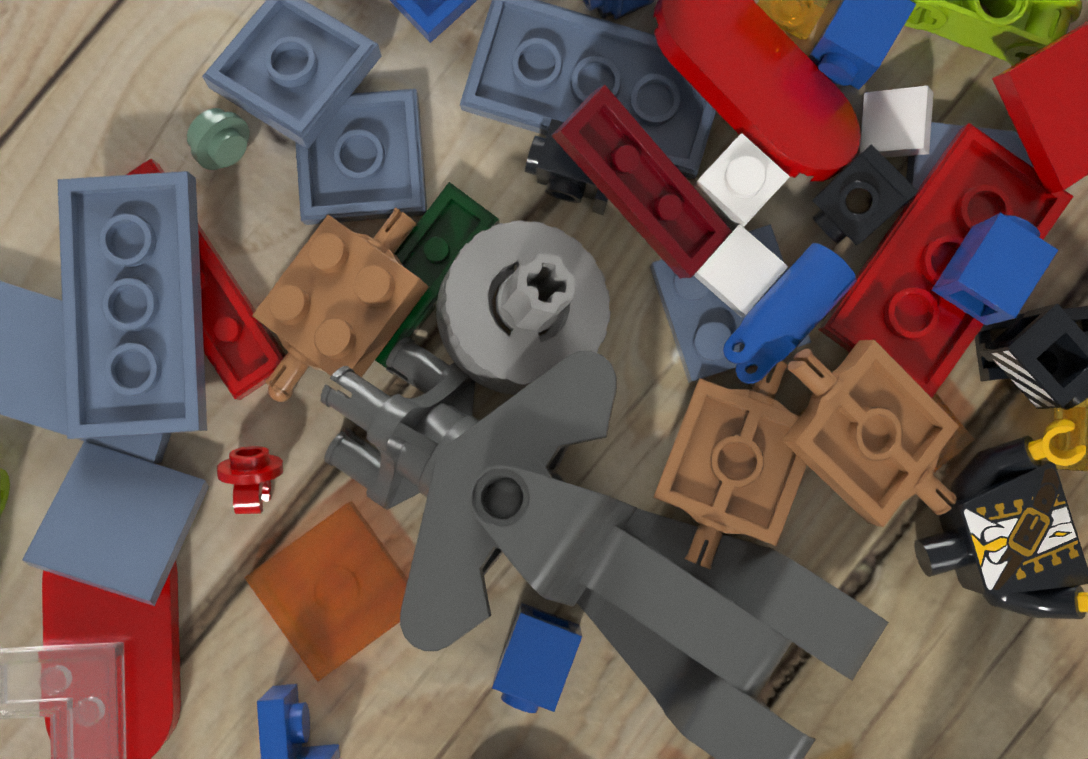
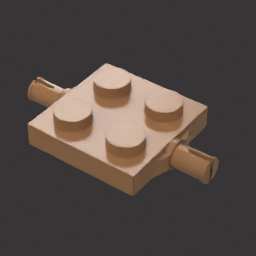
(340, 300)
(871, 432)
(732, 464)

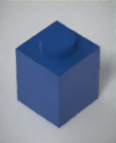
(859, 39)
(995, 269)
(536, 660)

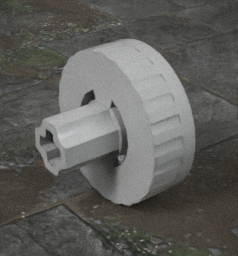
(548, 269)

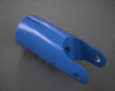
(789, 311)

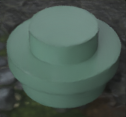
(218, 138)

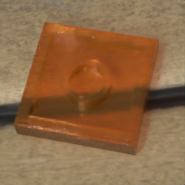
(332, 590)

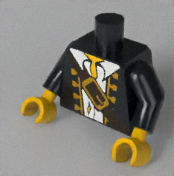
(1014, 530)

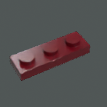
(642, 182)

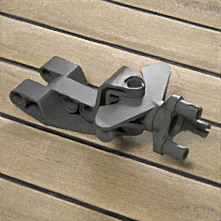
(493, 488)

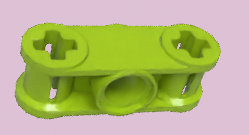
(1011, 33)

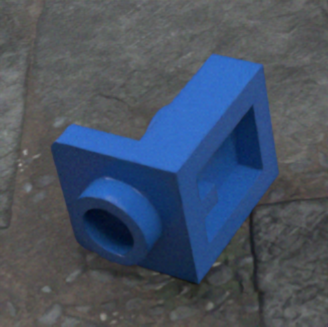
(286, 725)

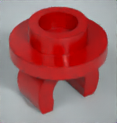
(251, 473)

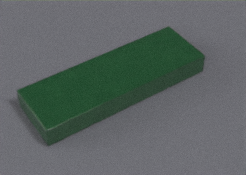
(432, 249)

